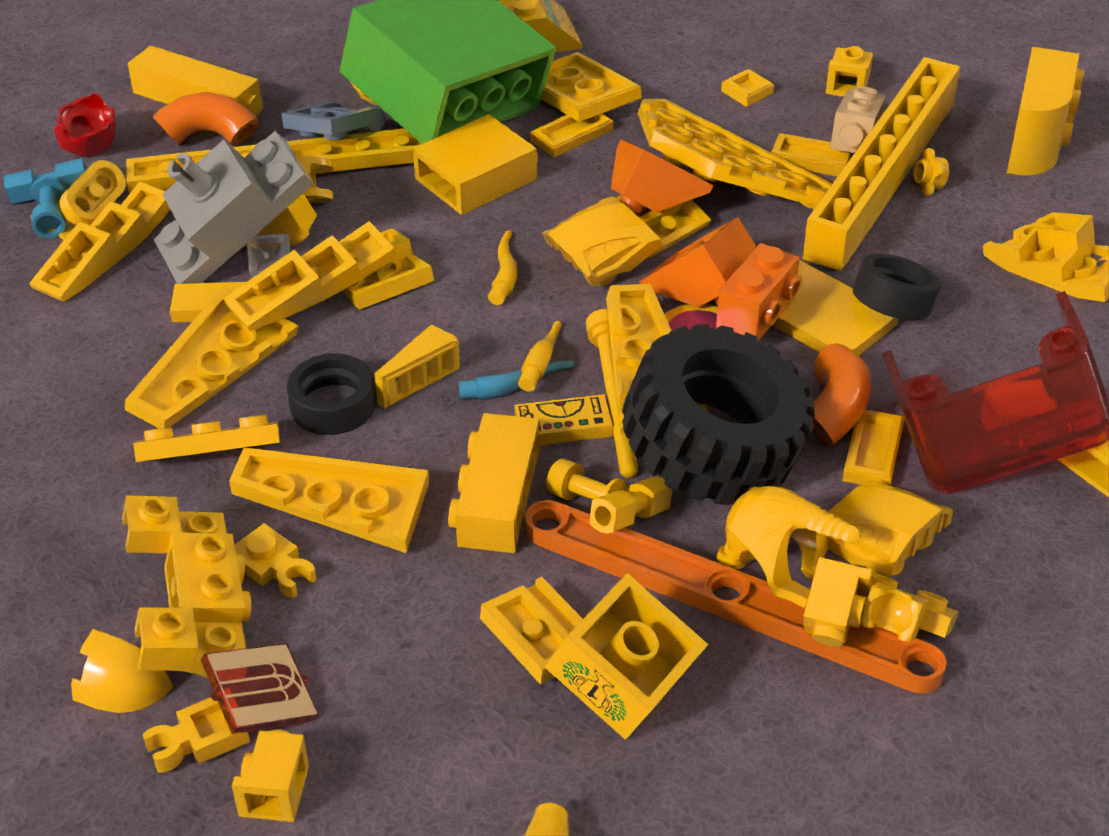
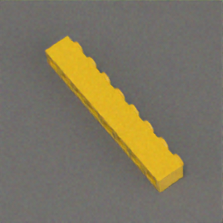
(880, 165)

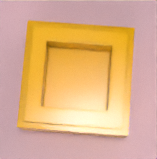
(747, 87)

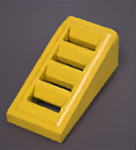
(417, 365)

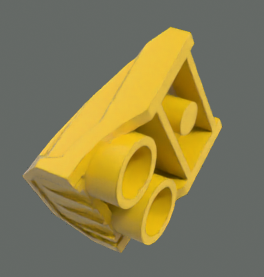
(603, 240)
(889, 525)

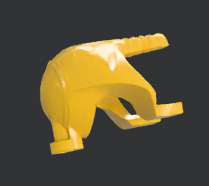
(761, 529)

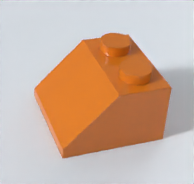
(703, 266)

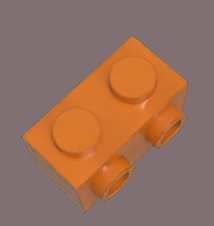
(759, 291)

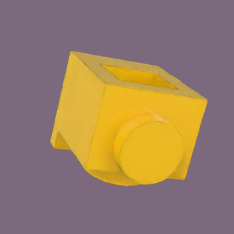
(850, 63)
(835, 601)
(272, 777)

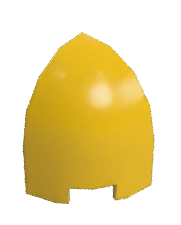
(113, 677)

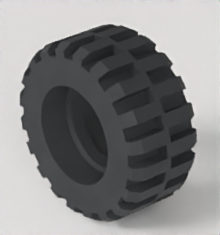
(699, 449)

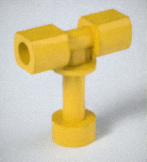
(612, 503)

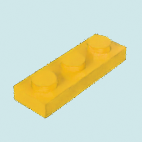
(206, 438)

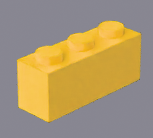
(495, 483)

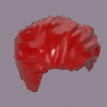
(86, 126)

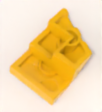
(1056, 255)

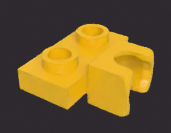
(905, 612)

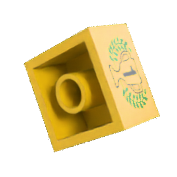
(625, 655)

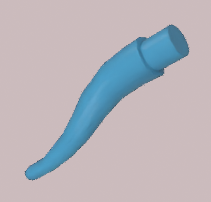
(501, 384)

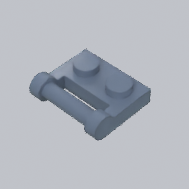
(332, 120)

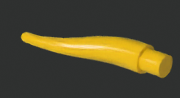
(507, 275)
(538, 359)

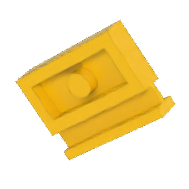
(531, 624)

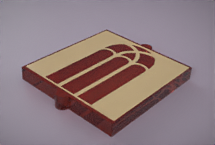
(259, 688)

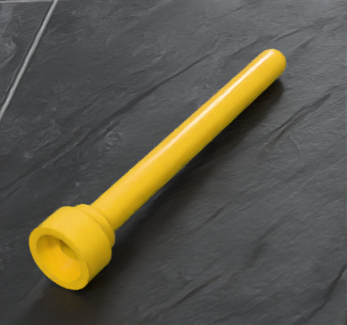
(599, 335)

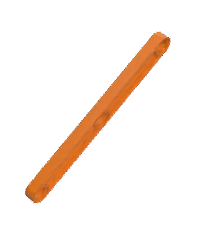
(695, 578)

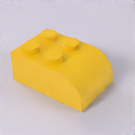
(1045, 111)

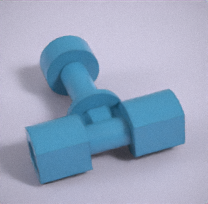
(45, 190)

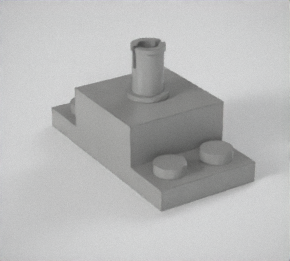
(226, 203)

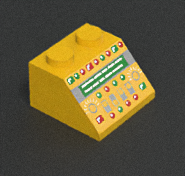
(548, 20)

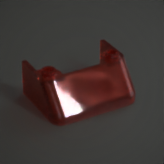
(1010, 419)

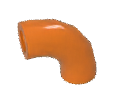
(207, 112)
(845, 392)

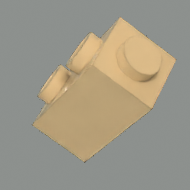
(856, 118)

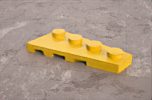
(633, 326)
(204, 362)
(346, 495)

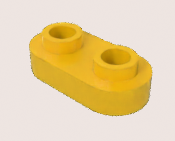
(91, 195)

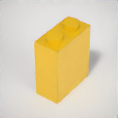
(475, 164)

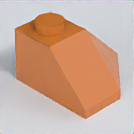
(652, 181)

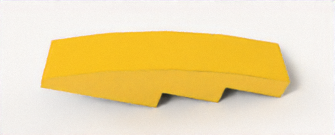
(97, 247)
(308, 279)

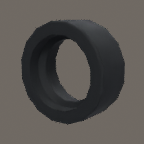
(896, 287)
(337, 416)

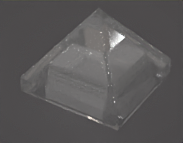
(265, 251)

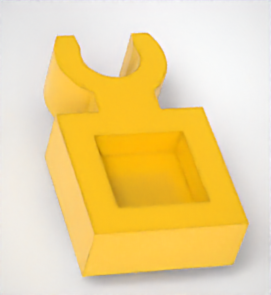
(273, 556)
(199, 731)

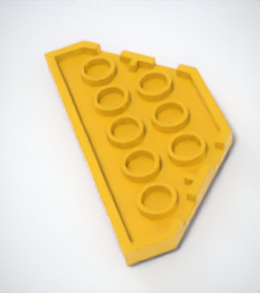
(724, 155)

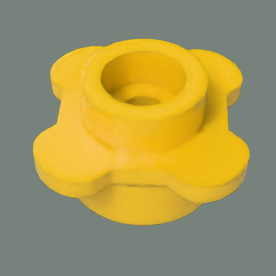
(931, 172)

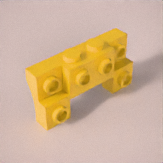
(201, 584)

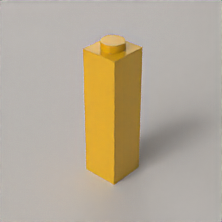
(171, 75)

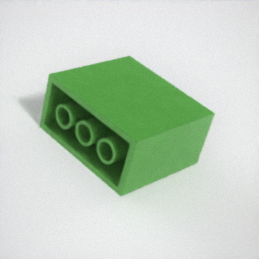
(445, 62)

